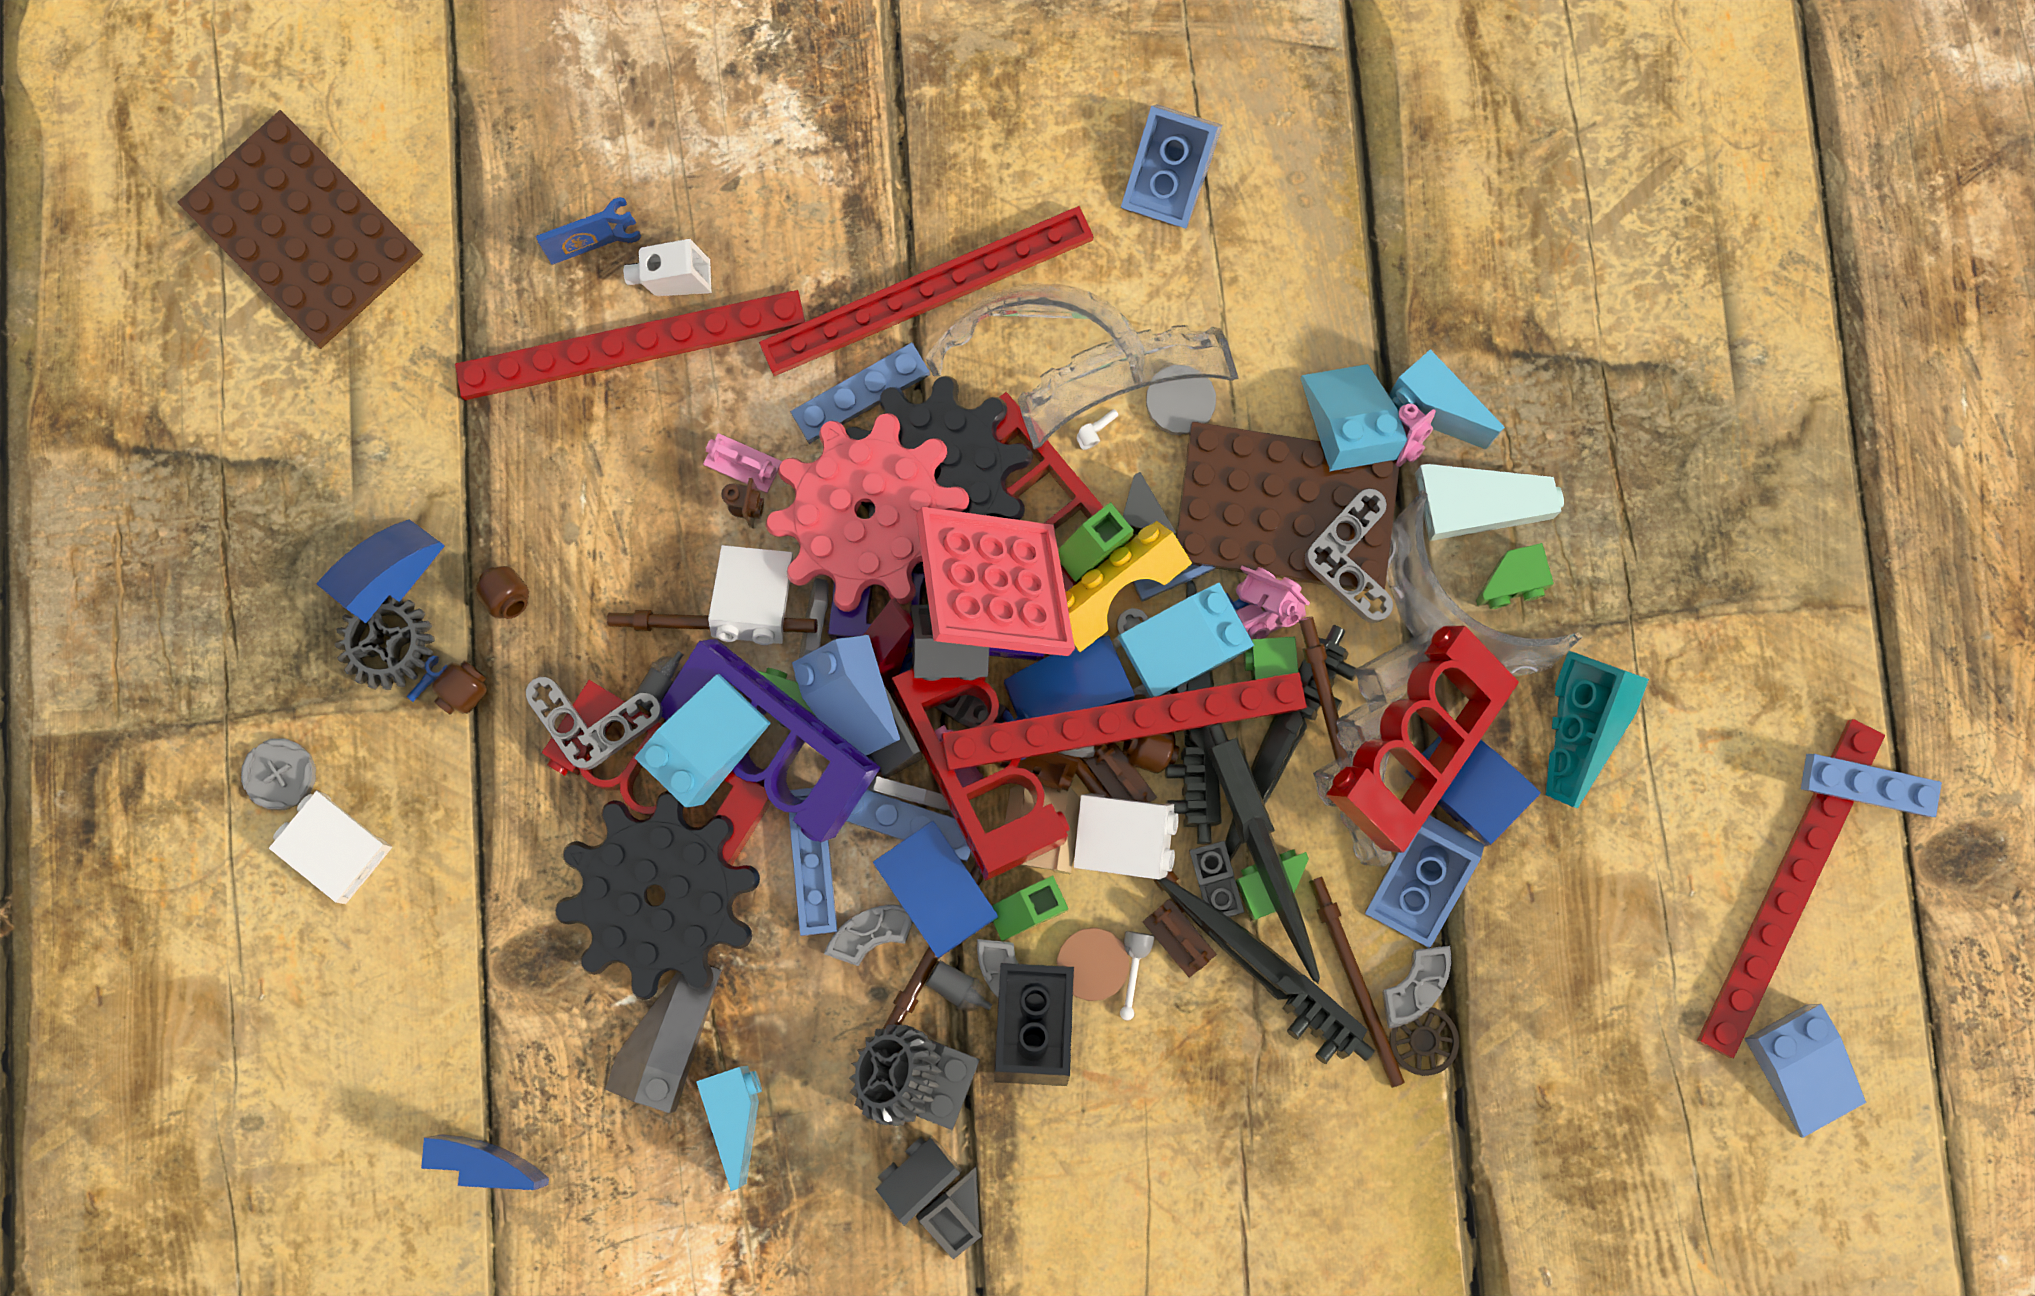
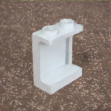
(750, 595)
(1125, 836)
(329, 847)

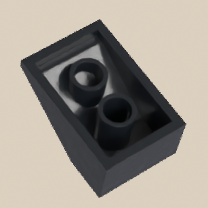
(1034, 1024)

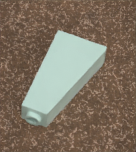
(1483, 500)

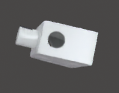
(671, 269)

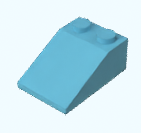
(1458, 411)
(1353, 417)
(1186, 641)
(702, 742)
(732, 1114)

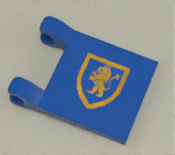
(588, 233)

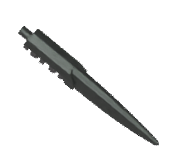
(1289, 727)
(1201, 782)
(1255, 829)
(1280, 978)

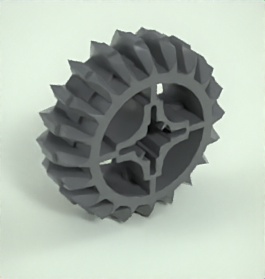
(370, 646)
(904, 1075)

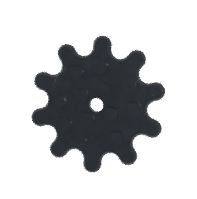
(974, 453)
(696, 887)

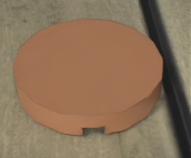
(1097, 961)

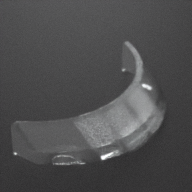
(1046, 302)
(1106, 373)
(1428, 608)

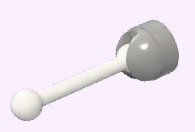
(1137, 946)

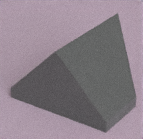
(954, 1216)

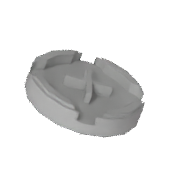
(1179, 403)
(278, 774)

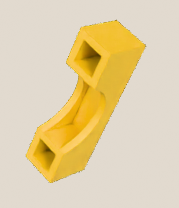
(1150, 555)

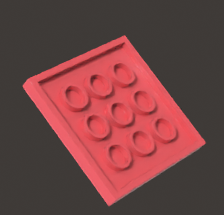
(994, 582)

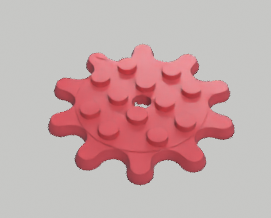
(827, 502)

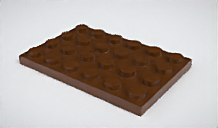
(300, 229)
(1267, 500)

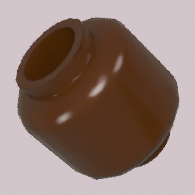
(502, 592)
(459, 688)
(1152, 752)

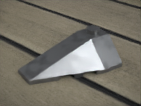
(661, 1048)

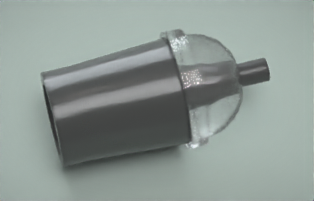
(660, 678)
(958, 987)

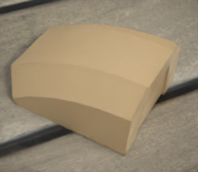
(1068, 802)

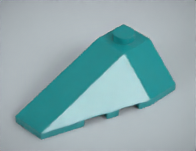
(1591, 718)

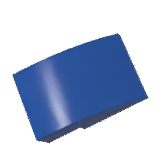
(380, 567)
(1071, 682)
(1485, 793)
(935, 889)
(481, 1163)

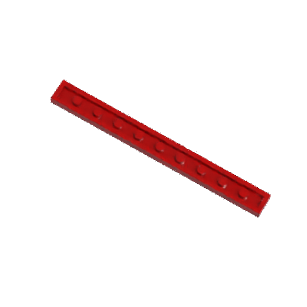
(926, 291)
(629, 345)
(1123, 721)
(1784, 901)

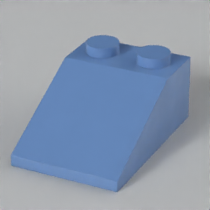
(1170, 165)
(848, 692)
(1426, 881)
(1807, 1068)

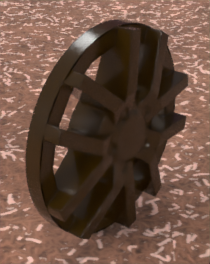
(1425, 1042)

